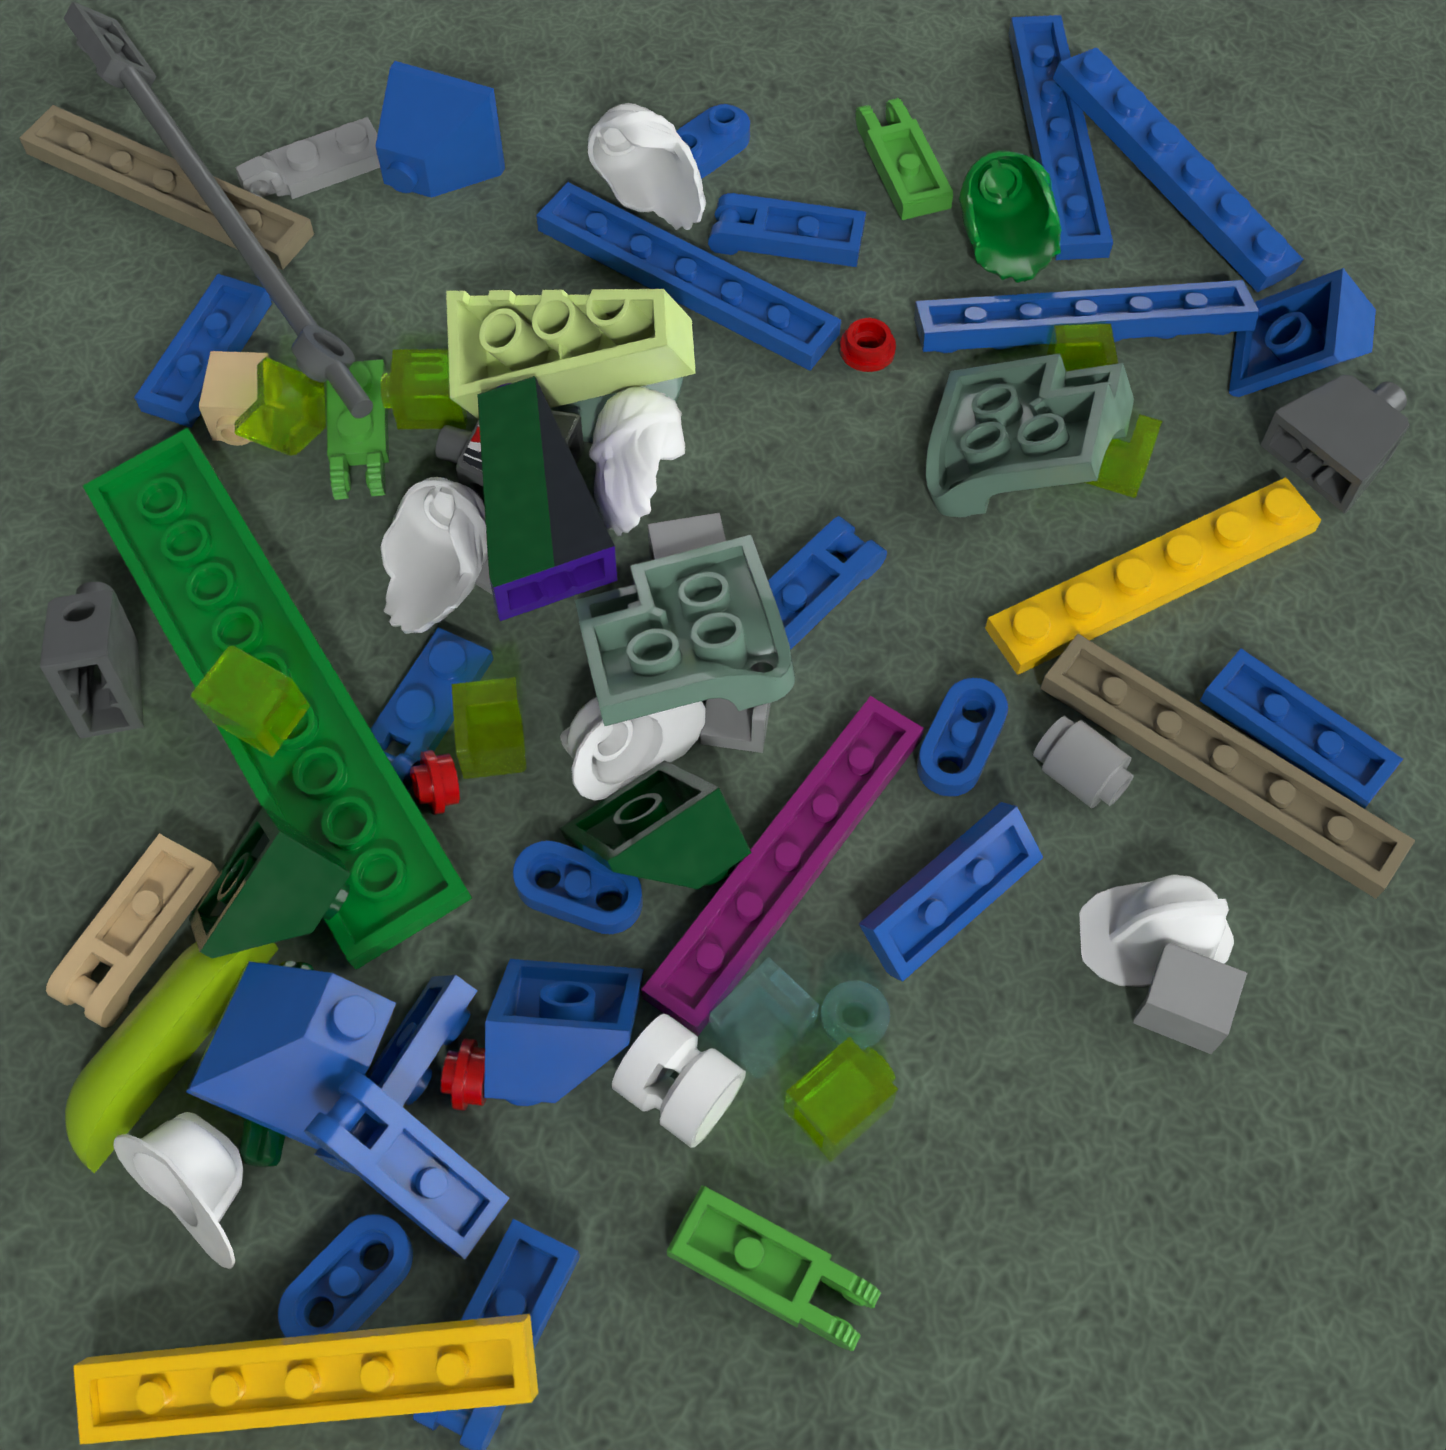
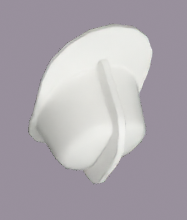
(620, 753)
(1133, 923)
(191, 1173)

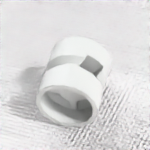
(699, 1093)

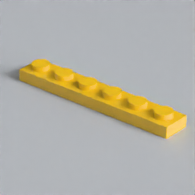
(1151, 575)
(306, 1379)

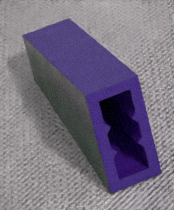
(538, 511)

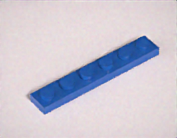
(1060, 137)
(1178, 169)
(689, 275)
(1132, 311)

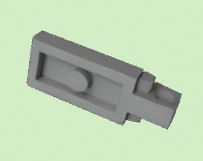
(312, 162)

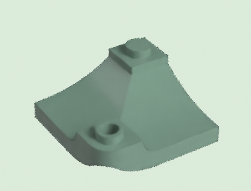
(1022, 429)
(687, 634)

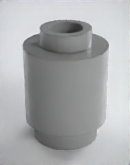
(1084, 762)

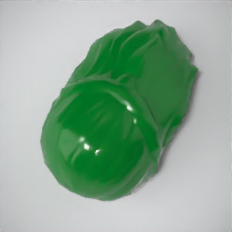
(1010, 215)

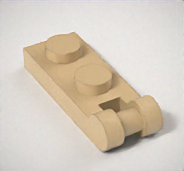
(132, 930)

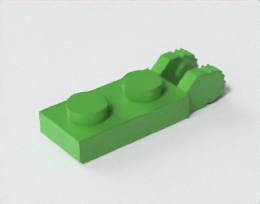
(904, 161)
(358, 440)
(767, 1265)

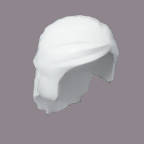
(647, 164)
(628, 442)
(433, 552)

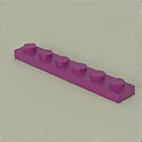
(782, 866)

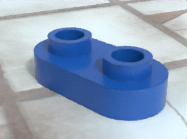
(716, 136)
(961, 740)
(579, 889)
(342, 1278)

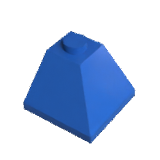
(437, 132)
(1303, 333)
(556, 1027)
(289, 1046)

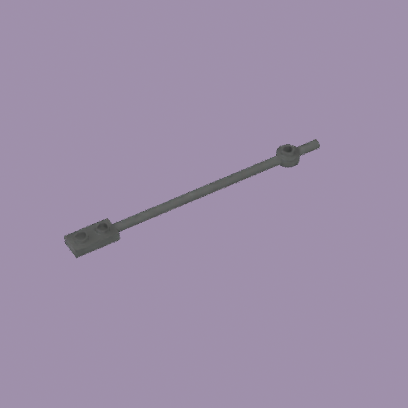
(120, 64)

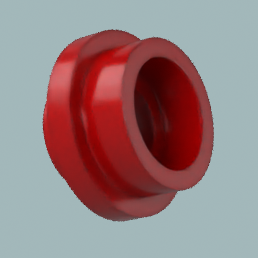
(868, 333)
(435, 781)
(465, 1075)

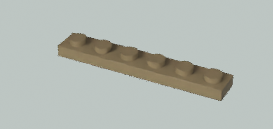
(158, 182)
(1228, 766)

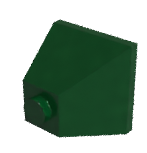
(663, 830)
(269, 890)

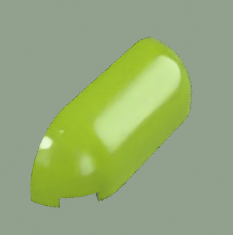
(151, 1048)

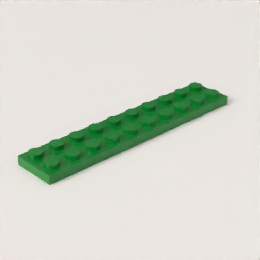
(330, 773)

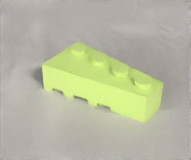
(569, 342)

